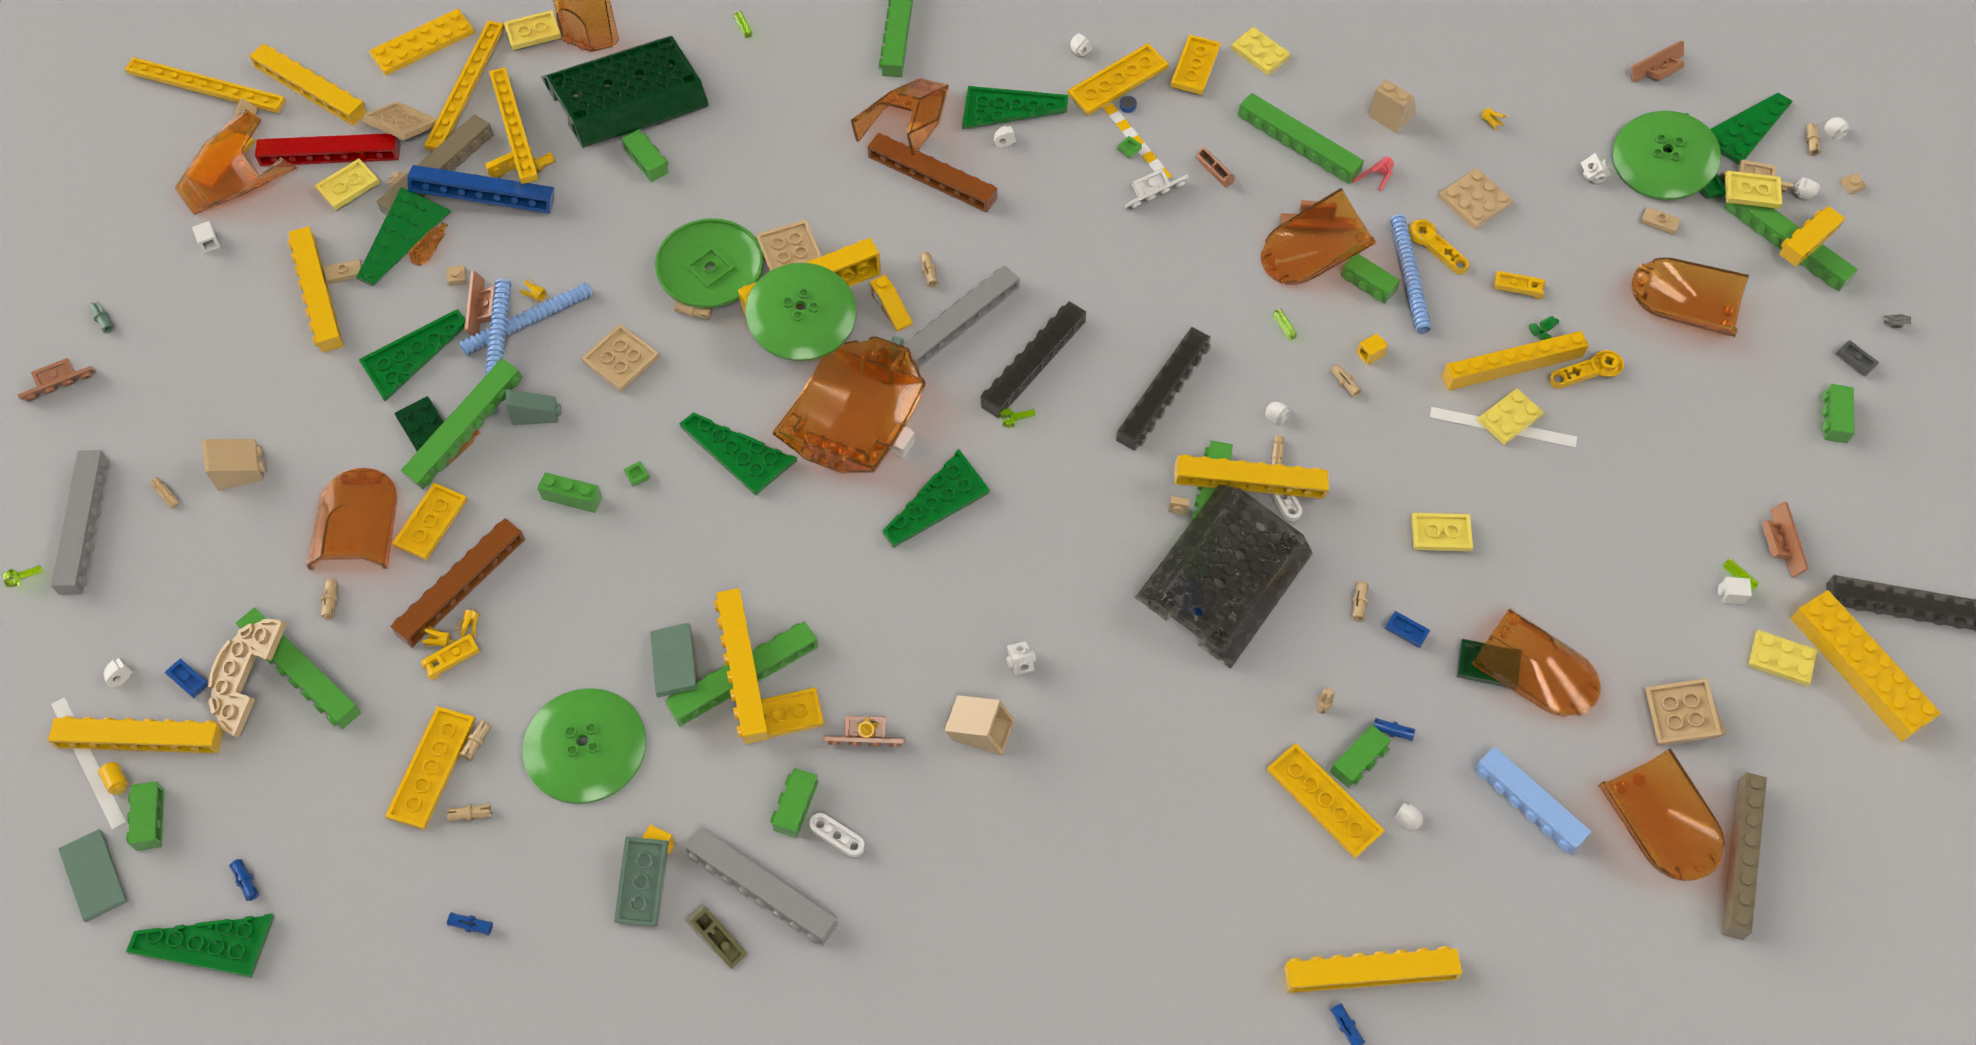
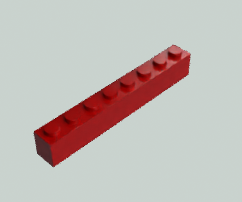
(328, 149)

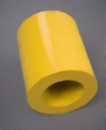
(113, 778)

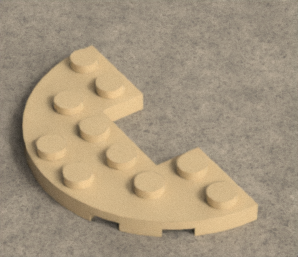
(233, 667)

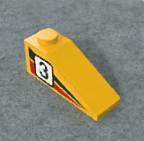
(890, 302)

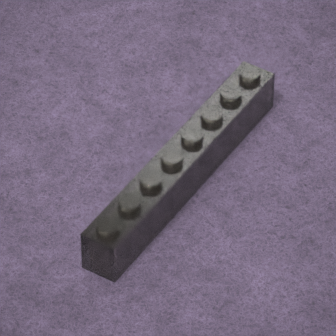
(1033, 359)
(1163, 388)
(1904, 602)

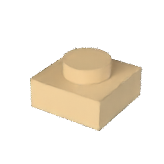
(395, 177)
(1853, 183)
(456, 275)
(1179, 505)

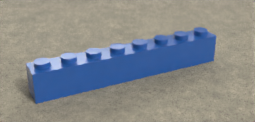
(480, 189)

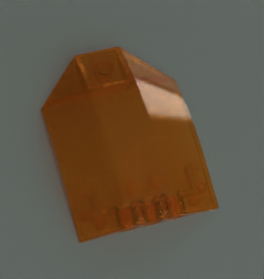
(854, 406)

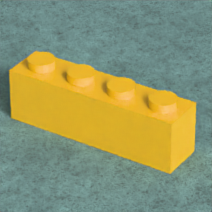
(1811, 236)

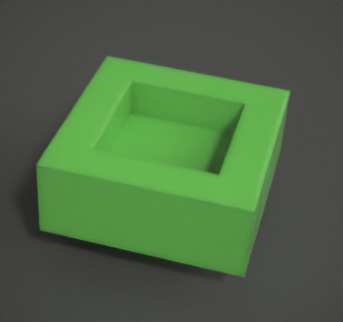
(1129, 147)
(636, 473)

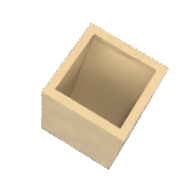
(1392, 106)
(233, 462)
(980, 723)

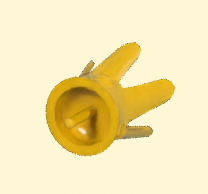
(1489, 116)
(537, 293)
(469, 617)
(437, 638)
(867, 729)

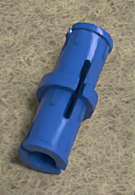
(1394, 729)
(244, 880)
(483, 926)
(1347, 1025)

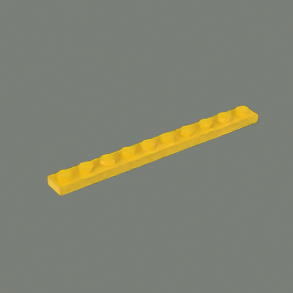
(204, 84)
(465, 85)
(513, 126)

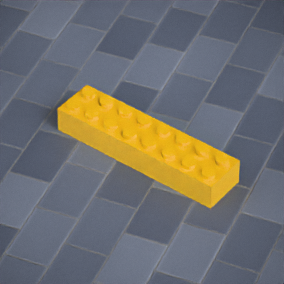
(851, 263)
(1865, 666)

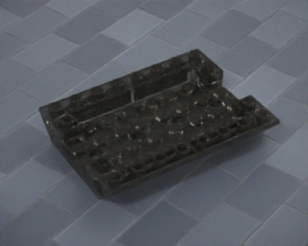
(1209, 553)

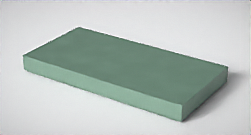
(673, 660)
(92, 875)
(641, 881)

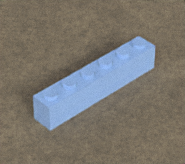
(1532, 800)

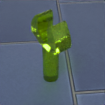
(1015, 416)
(12, 578)

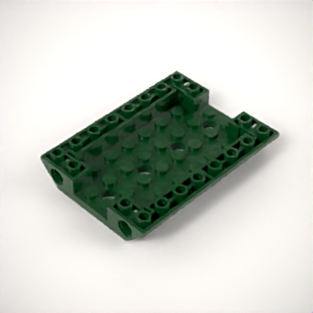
(630, 100)

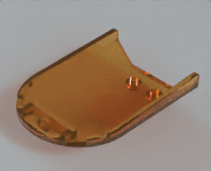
(586, 23)
(1315, 241)
(1690, 293)
(355, 518)
(1539, 666)
(1667, 818)

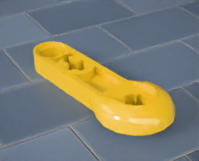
(1437, 245)
(1589, 369)

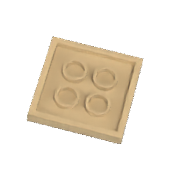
(399, 120)
(1475, 198)
(788, 245)
(620, 357)
(1683, 712)

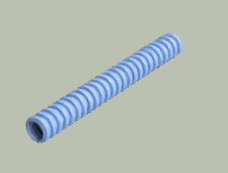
(1410, 273)
(530, 316)
(498, 324)

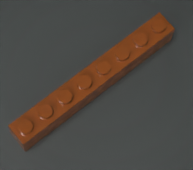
(932, 172)
(457, 582)

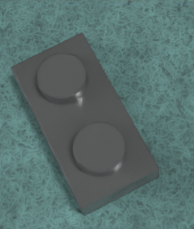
(1857, 358)

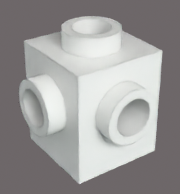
(1595, 168)
(1020, 658)

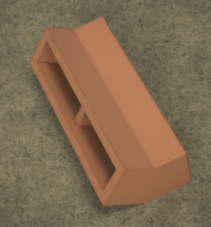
(1216, 166)

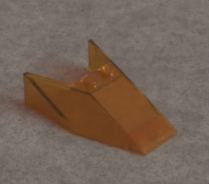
(921, 97)
(222, 170)

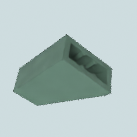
(531, 408)

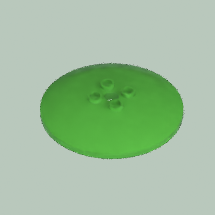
(1664, 175)
(706, 243)
(806, 332)
(588, 771)

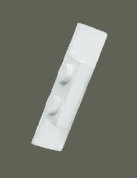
(1152, 184)

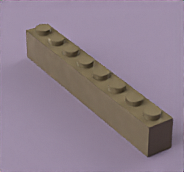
(446, 156)
(1744, 856)

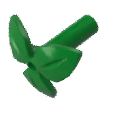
(1545, 325)

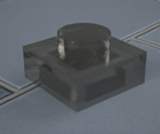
(1897, 320)

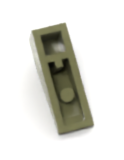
(715, 936)

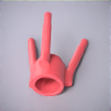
(1382, 167)

